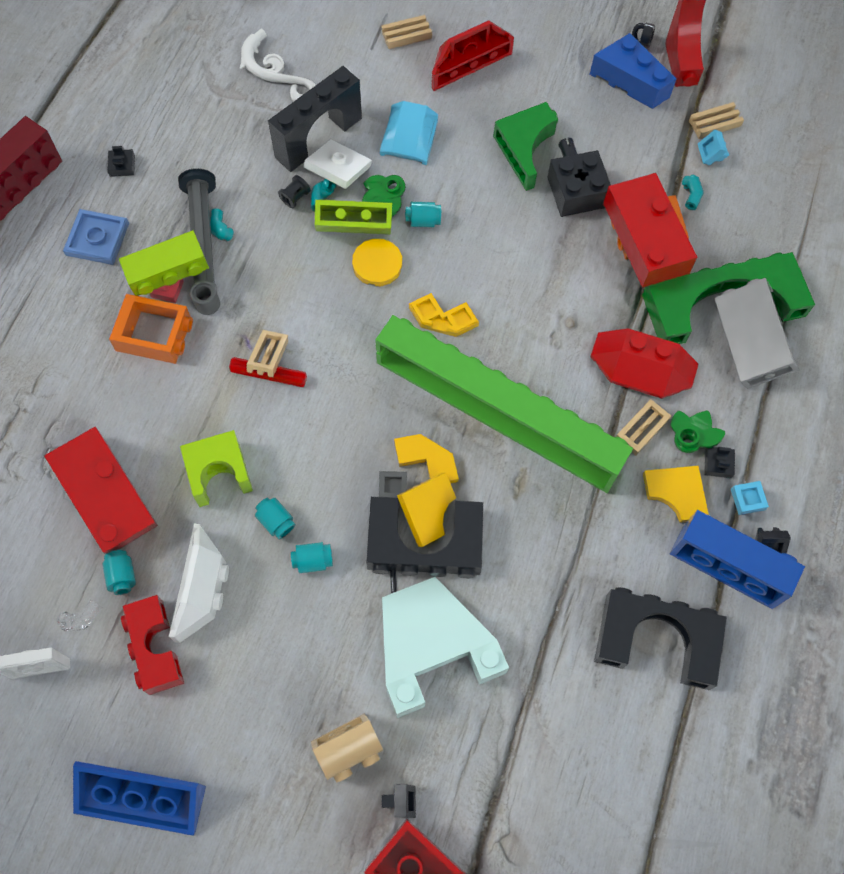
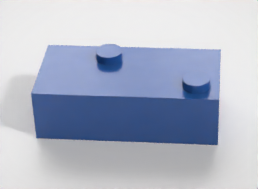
(737, 560)

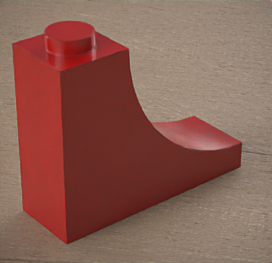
(684, 43)

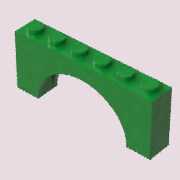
(672, 300)

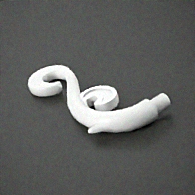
(271, 60)

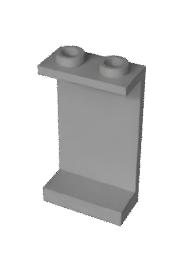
(755, 333)

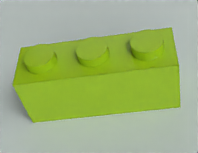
(353, 217)
(164, 263)

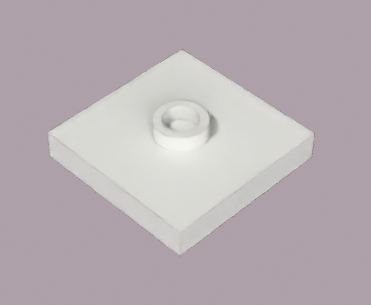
(337, 163)
(33, 663)

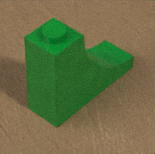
(521, 135)

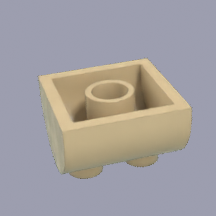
(347, 747)

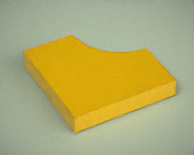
(678, 488)
(426, 507)

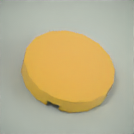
(377, 262)

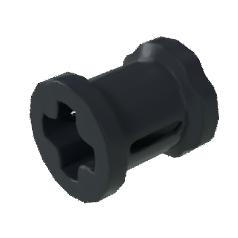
(294, 191)

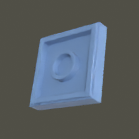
(96, 237)

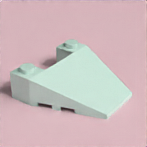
(428, 630)

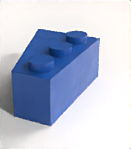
(634, 70)

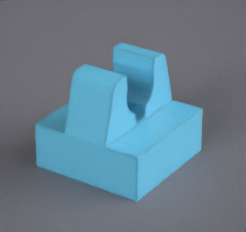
(713, 148)
(749, 497)

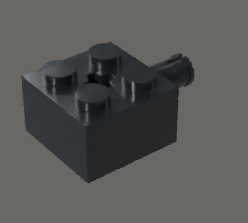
(577, 180)

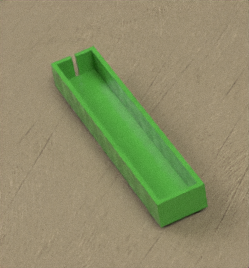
(501, 403)

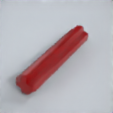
(281, 375)

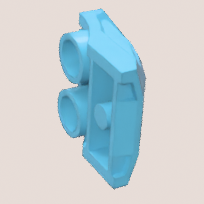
(410, 132)

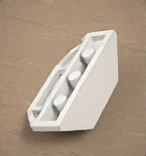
(199, 587)

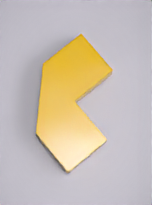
(452, 322)
(420, 449)

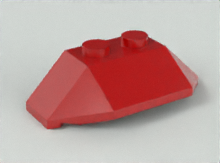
(470, 53)
(644, 362)

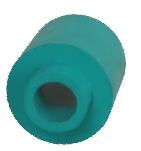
(423, 214)
(274, 517)
(312, 557)
(118, 572)

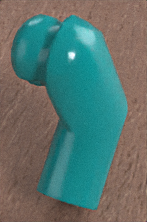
(321, 191)
(696, 191)
(219, 228)

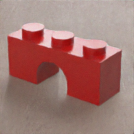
(143, 621)

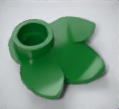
(379, 191)
(697, 429)

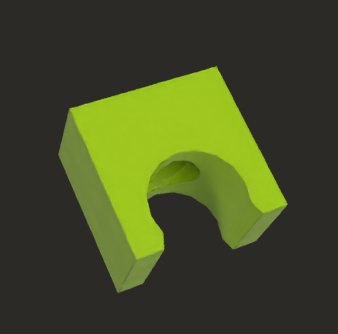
(214, 456)

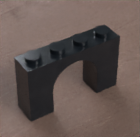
(290, 127)
(389, 553)
(699, 629)

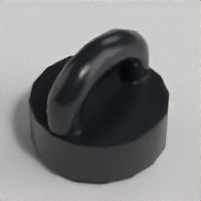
(647, 33)

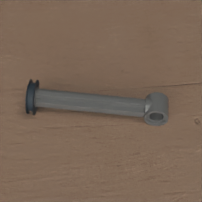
(198, 185)

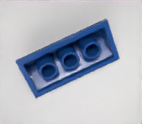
(136, 798)

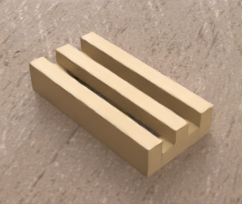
(405, 28)
(714, 116)
(262, 367)
(657, 411)

